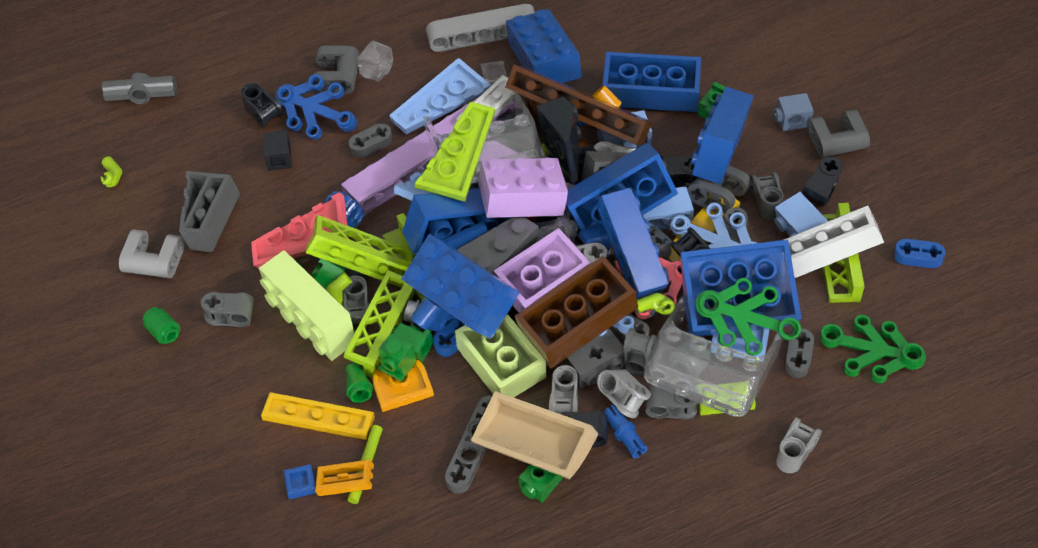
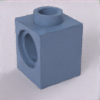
(793, 111)

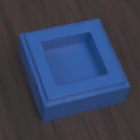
(299, 481)

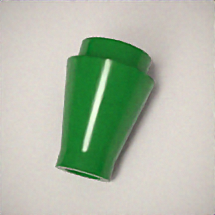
(357, 384)

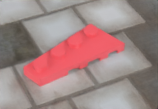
(296, 235)

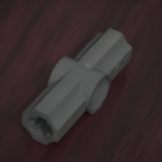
(139, 88)

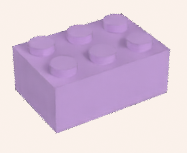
(522, 187)

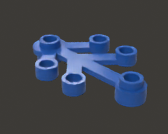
(313, 105)

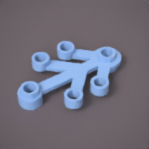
(722, 237)

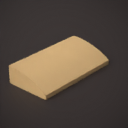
(534, 435)

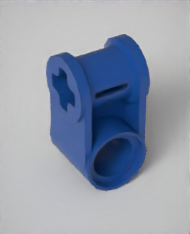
(431, 316)

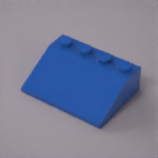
(721, 267)

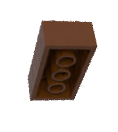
(577, 311)

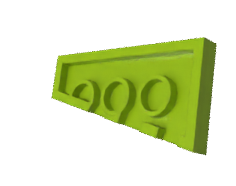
(457, 159)

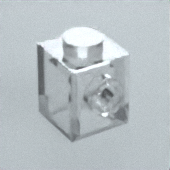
(375, 61)

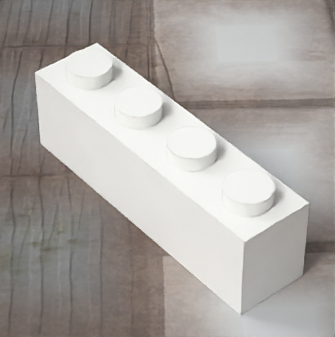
(834, 241)

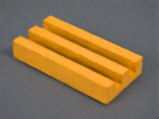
(343, 481)

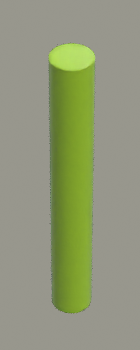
(368, 453)

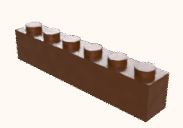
(589, 108)

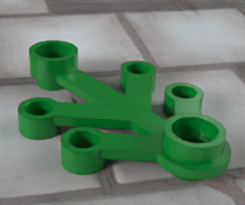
(742, 314)
(875, 348)

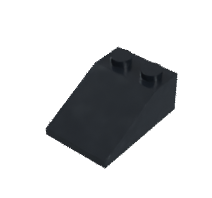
(561, 134)

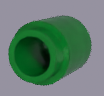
(161, 325)

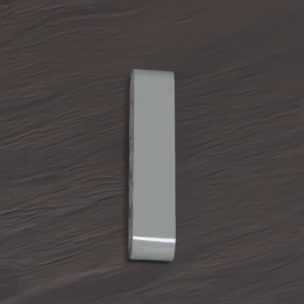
(473, 28)

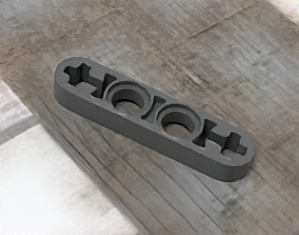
(470, 467)

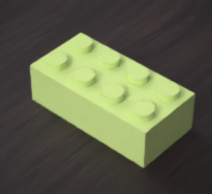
(307, 305)

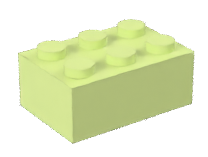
(506, 361)

